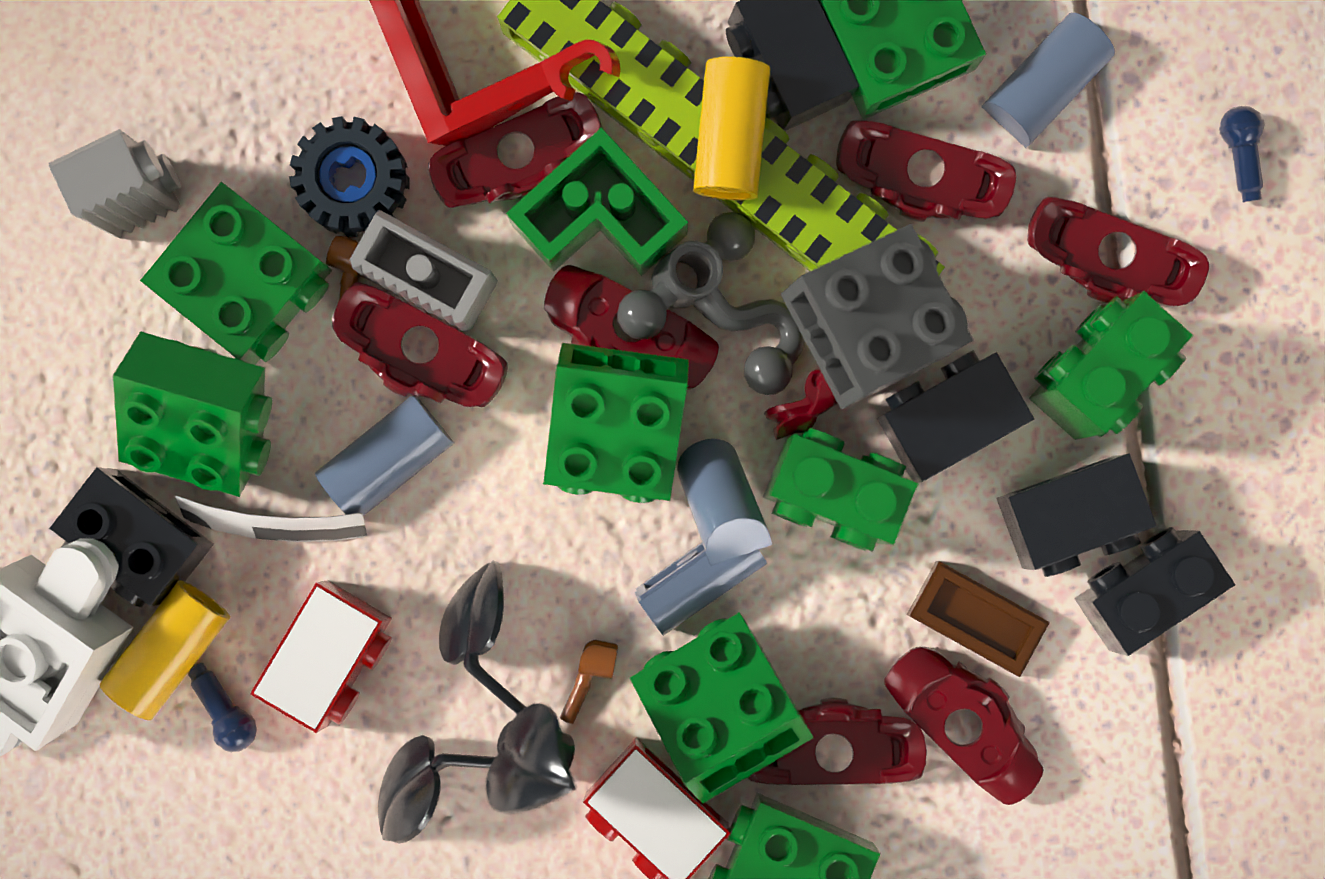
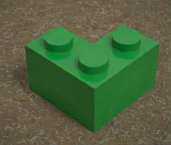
(594, 193)

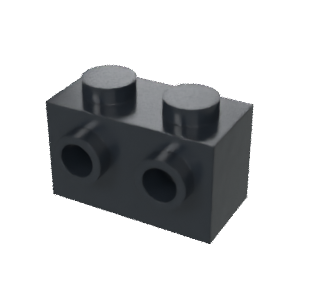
(803, 55)
(954, 417)
(1076, 514)
(146, 537)
(1153, 590)

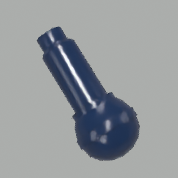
(1242, 131)
(231, 726)

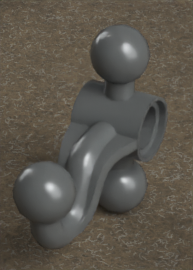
(728, 238)

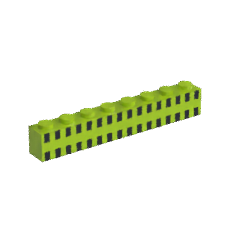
(661, 106)

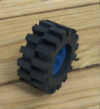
(343, 146)

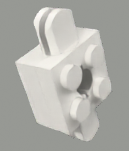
(55, 640)

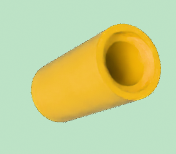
(731, 128)
(164, 650)

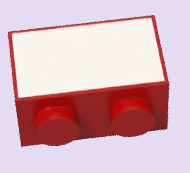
(323, 656)
(654, 815)

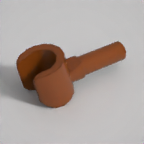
(339, 258)
(596, 660)

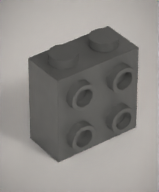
(877, 315)

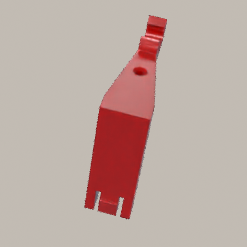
(433, 93)

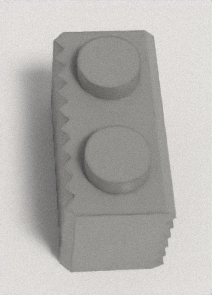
(116, 183)
(423, 271)

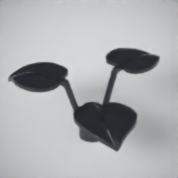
(531, 748)

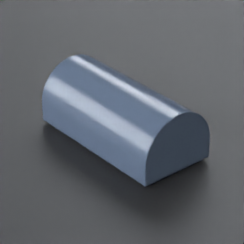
(1050, 78)
(384, 457)
(721, 501)
(692, 585)

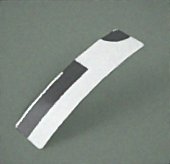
(274, 528)

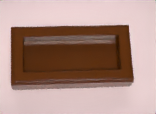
(978, 618)

